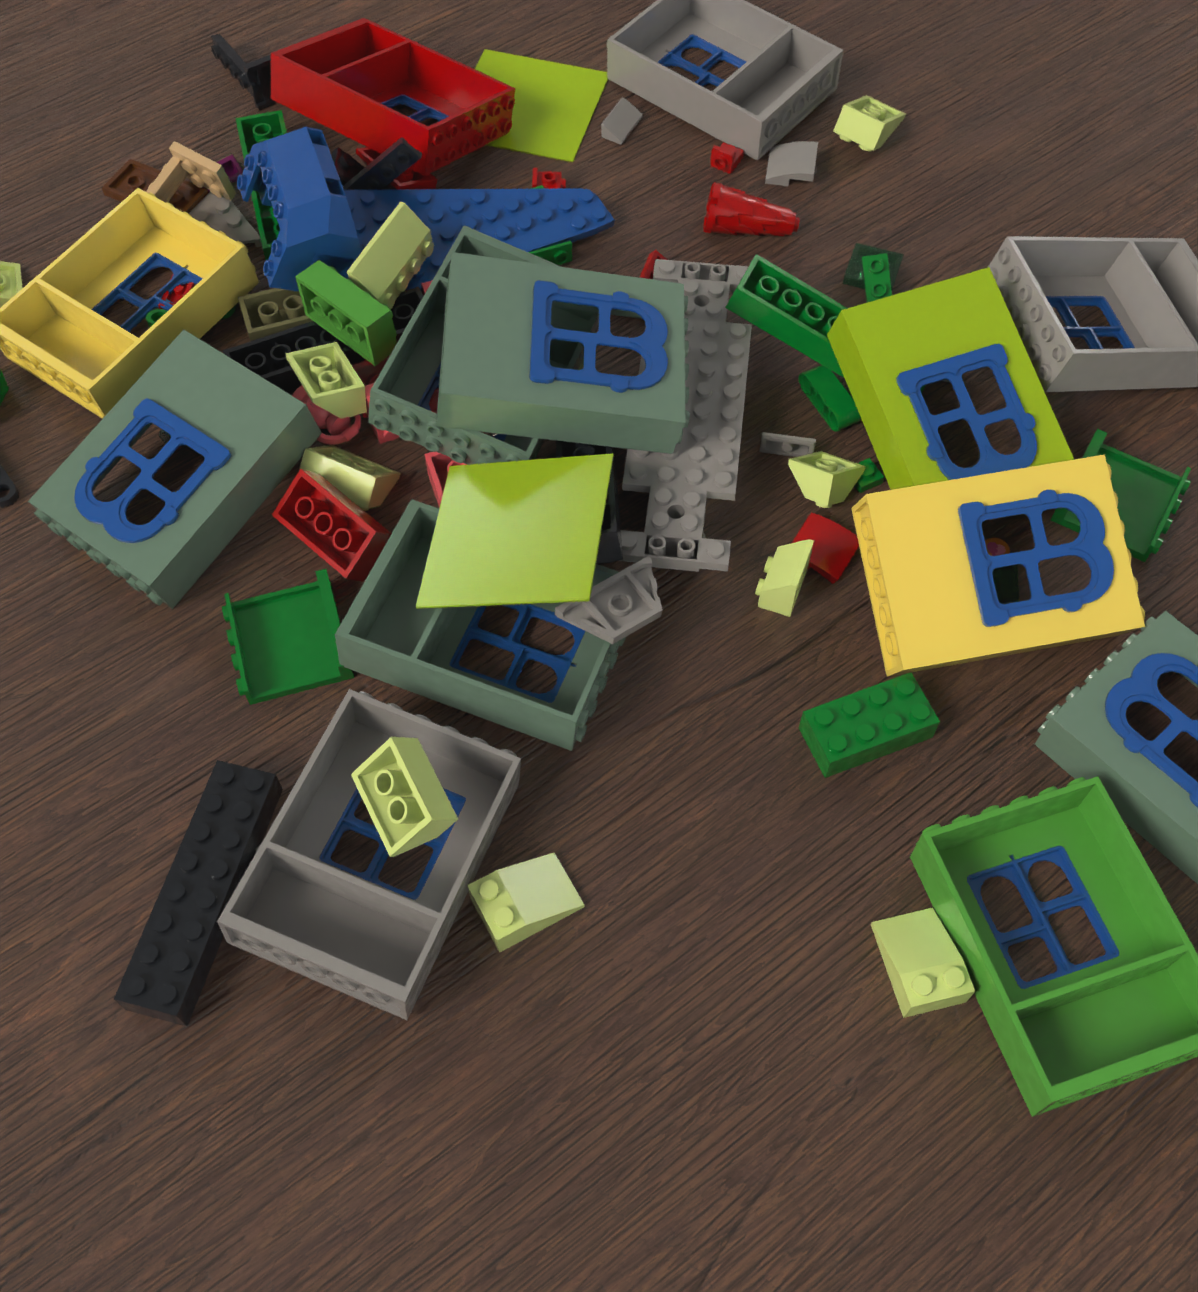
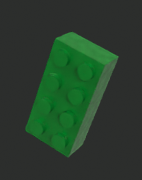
(868, 724)

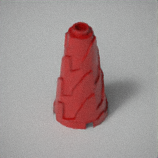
(735, 212)

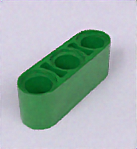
(829, 397)

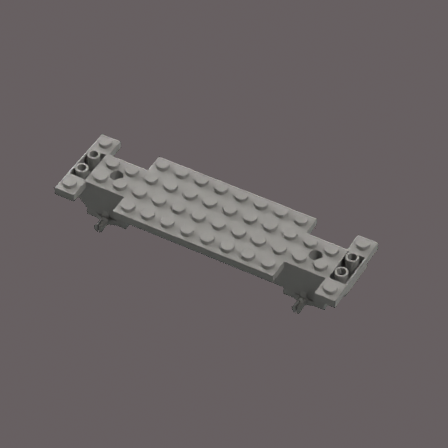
(710, 445)

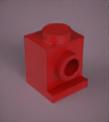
(548, 179)

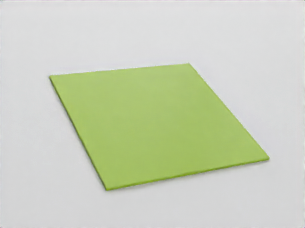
(550, 103)
(517, 533)

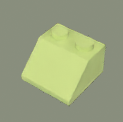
(784, 577)

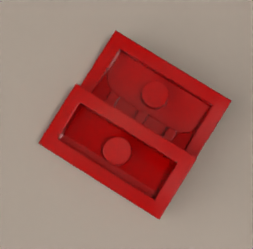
(831, 547)

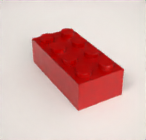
(332, 525)

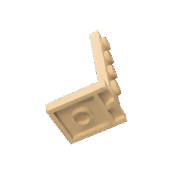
(194, 166)

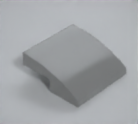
(791, 161)

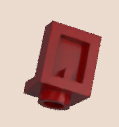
(726, 157)

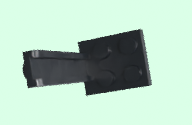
(252, 76)
(380, 171)

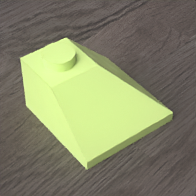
(825, 477)

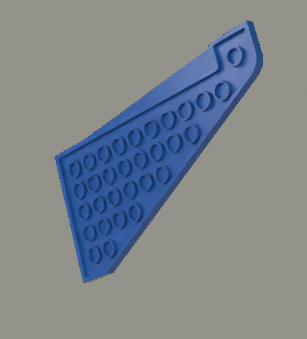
(515, 216)

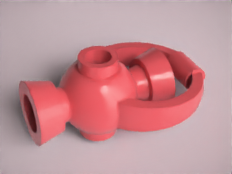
(337, 427)

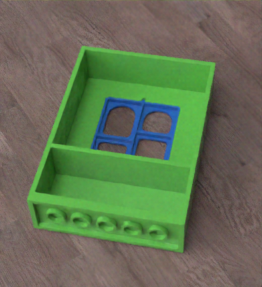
(1088, 1020)

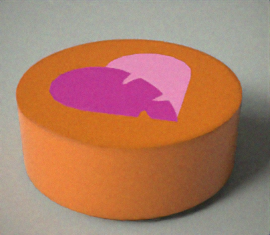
(996, 547)

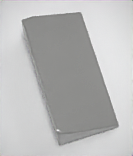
(620, 122)
(786, 444)

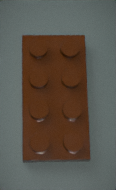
(138, 175)

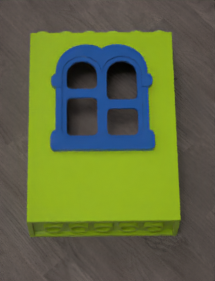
(932, 336)

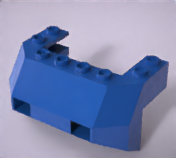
(307, 199)

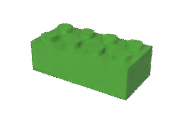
(347, 312)

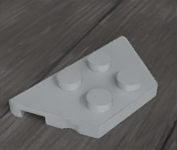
(225, 217)
(617, 604)

